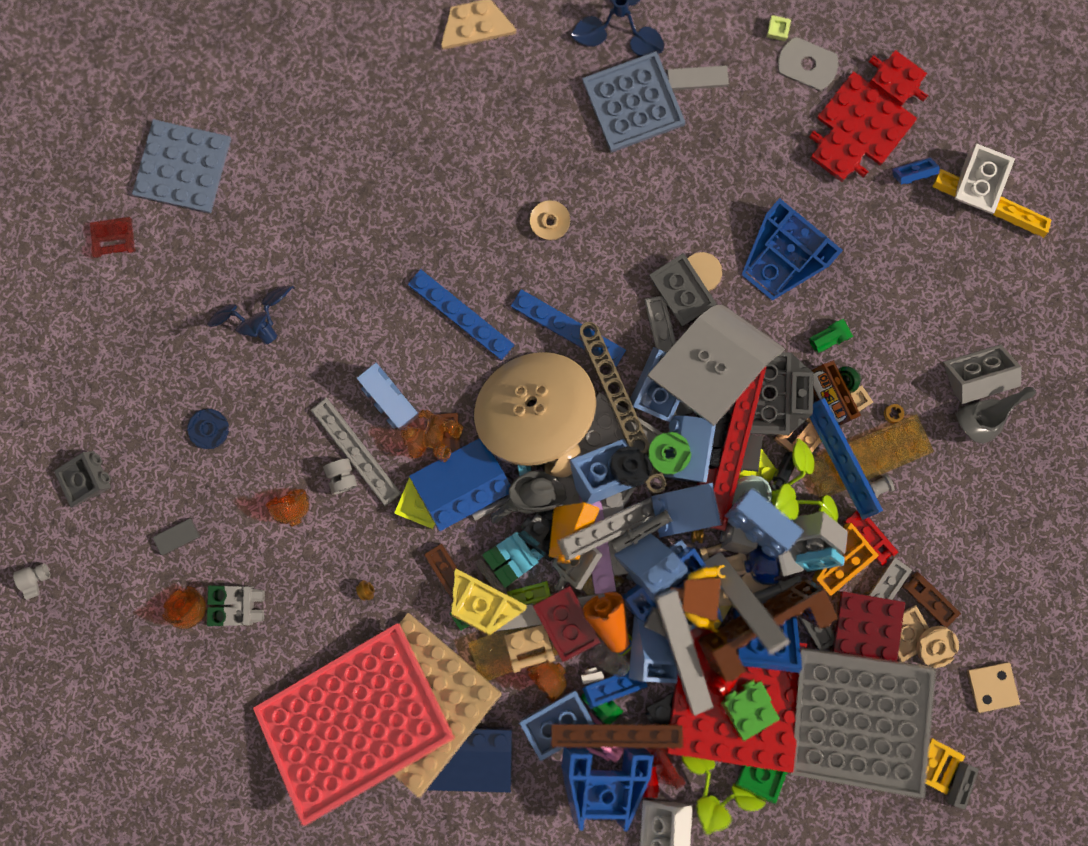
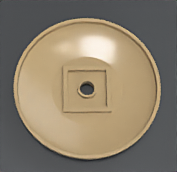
(549, 427)

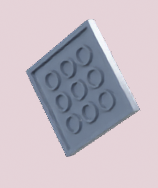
(633, 101)
(181, 166)

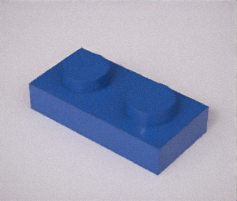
(915, 171)

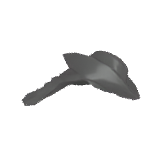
(986, 418)
(532, 494)

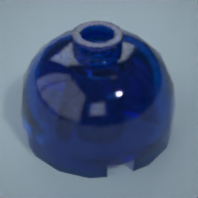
(761, 567)

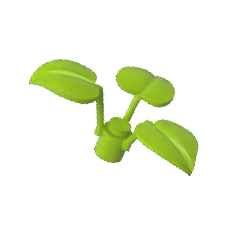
(785, 498)
(710, 811)

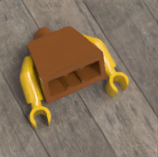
(701, 596)

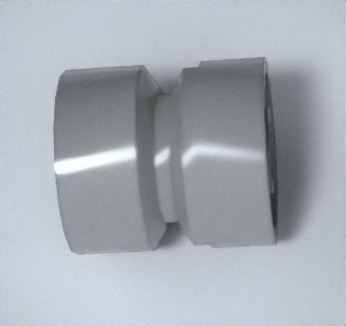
(342, 469)

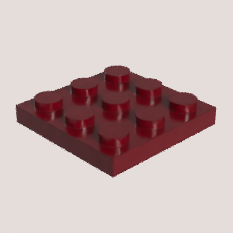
(868, 626)

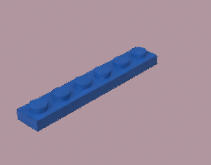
(461, 314)
(561, 324)
(844, 460)

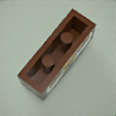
(831, 386)

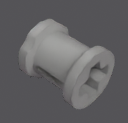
(882, 485)

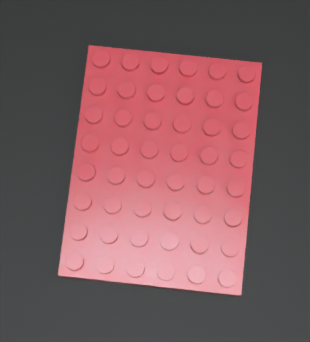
(352, 724)

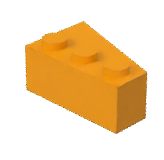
(857, 557)

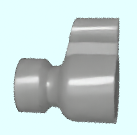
(27, 579)

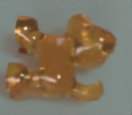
(418, 440)

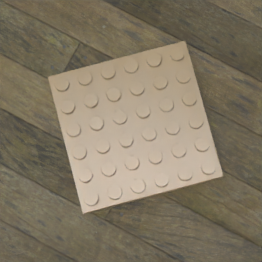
(459, 692)

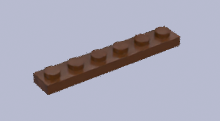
(617, 736)

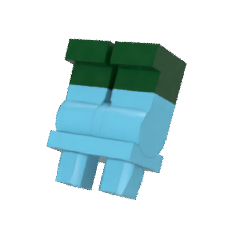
(521, 559)

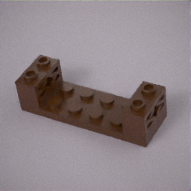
(801, 599)

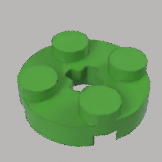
(681, 451)

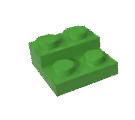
(750, 709)

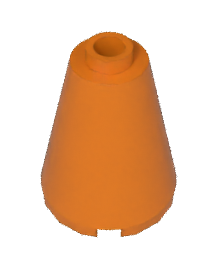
(609, 620)

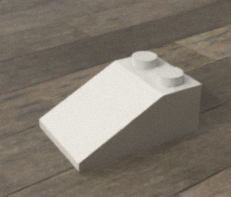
(983, 178)

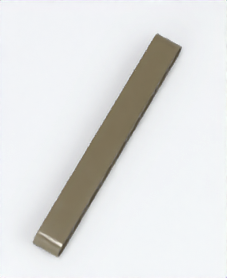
(621, 397)

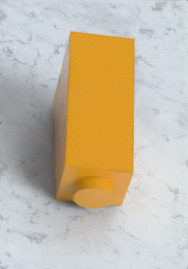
(568, 520)

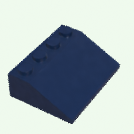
(479, 763)

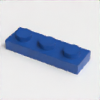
(611, 689)

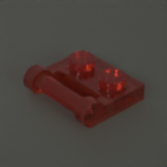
(110, 231)
(668, 772)

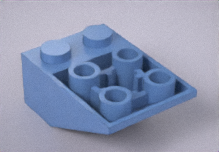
(651, 656)

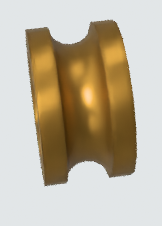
(900, 415)
(697, 535)

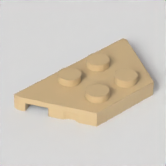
(475, 23)

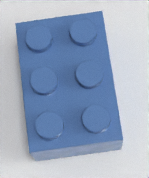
(763, 523)
(538, 725)

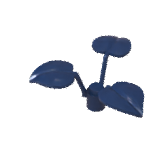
(592, 33)
(256, 324)

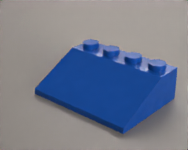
(461, 484)

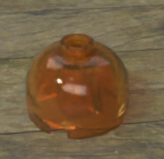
(289, 508)
(184, 608)
(549, 679)

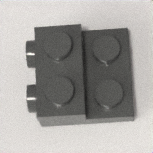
(83, 478)

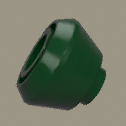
(851, 378)

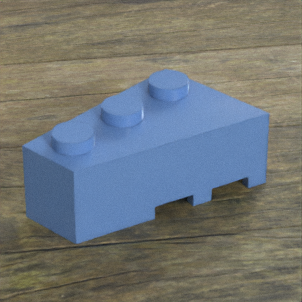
(387, 397)

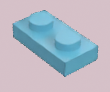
(820, 559)

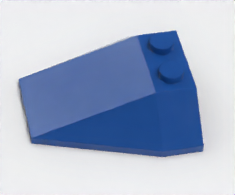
(787, 251)

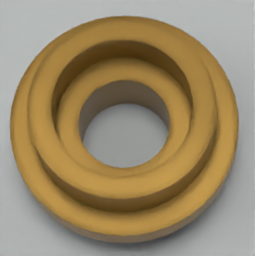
(365, 590)

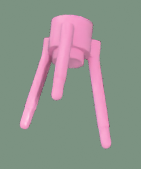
(607, 753)

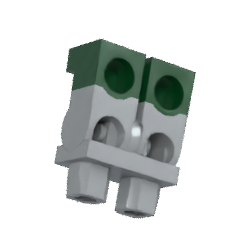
(241, 605)

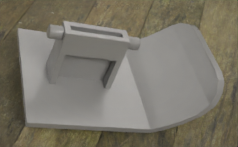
(715, 362)

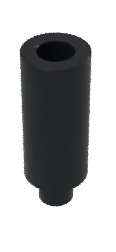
(783, 471)

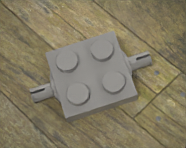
(577, 570)

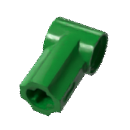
(833, 335)
(606, 712)

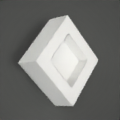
(592, 675)

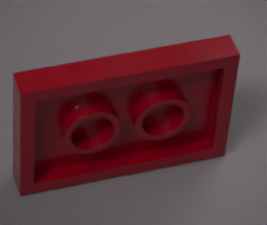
(565, 623)

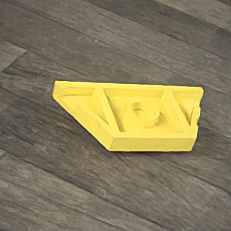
(482, 605)

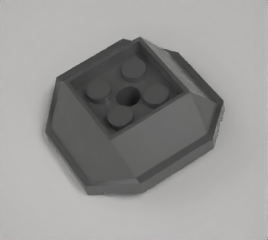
(791, 400)

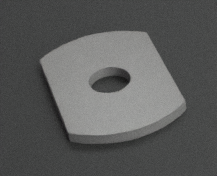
(825, 63)

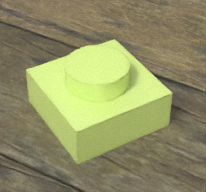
(778, 28)

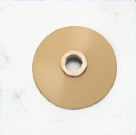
(550, 210)

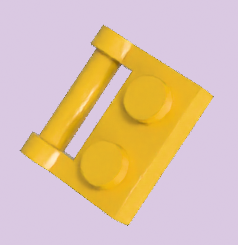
(937, 757)

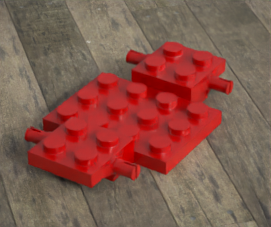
(868, 116)

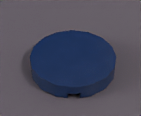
(213, 432)

